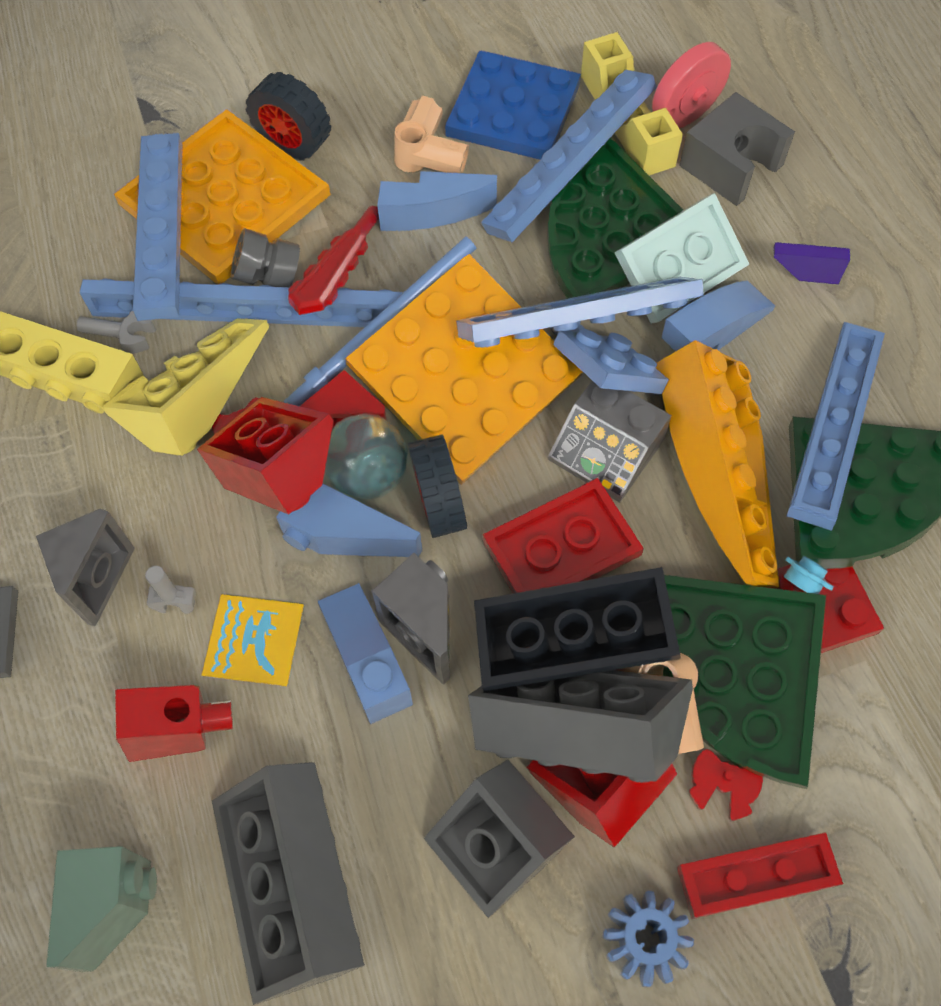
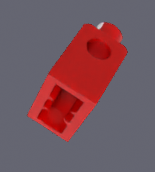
(150, 715)

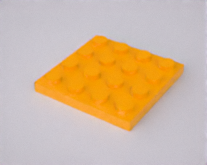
(234, 183)
(450, 385)

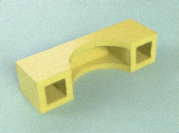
(647, 136)

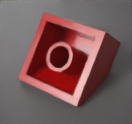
(602, 801)

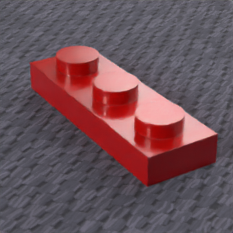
(759, 875)

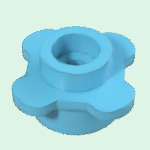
(807, 575)

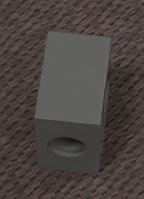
(728, 139)

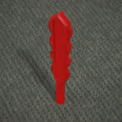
(331, 271)

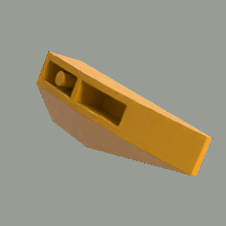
(723, 454)

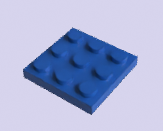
(513, 105)

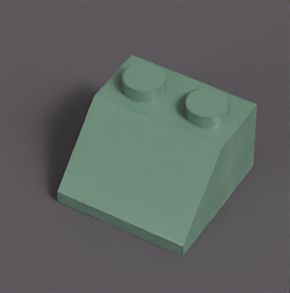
(96, 904)

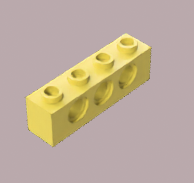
(63, 363)

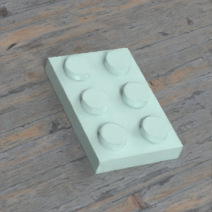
(689, 245)

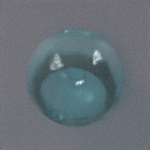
(366, 457)

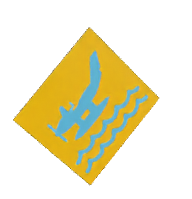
(253, 640)

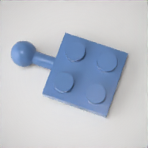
(610, 361)

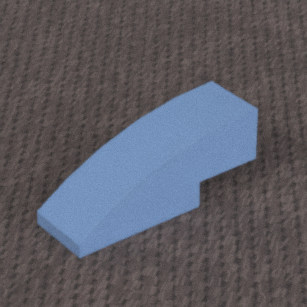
(435, 200)
(717, 316)

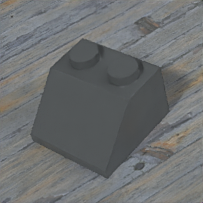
(498, 837)

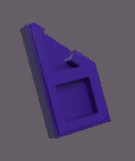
(813, 262)

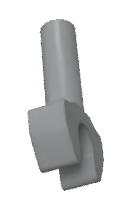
(121, 330)
(164, 592)

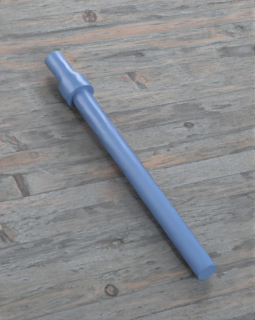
(320, 377)

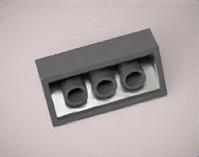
(587, 721)
(285, 881)

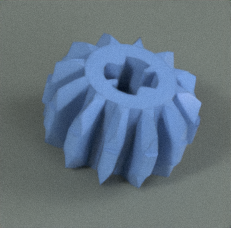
(659, 954)

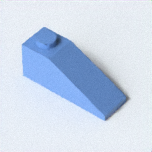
(344, 526)
(366, 653)

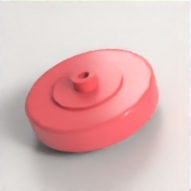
(693, 83)

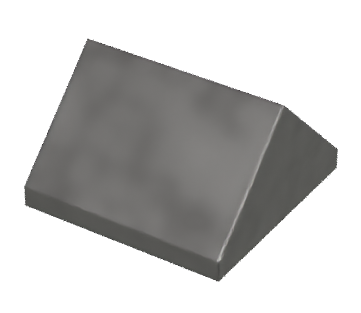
(86, 561)

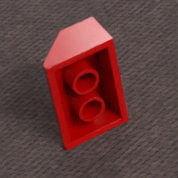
(272, 453)

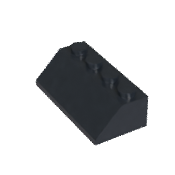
(575, 629)

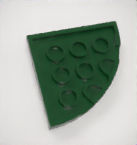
(598, 214)
(887, 497)
(755, 671)

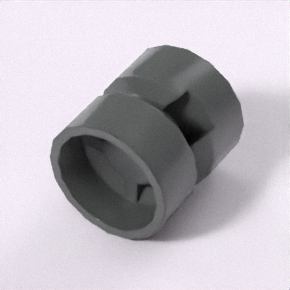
(263, 260)

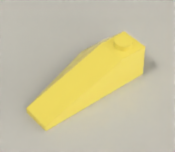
(185, 400)

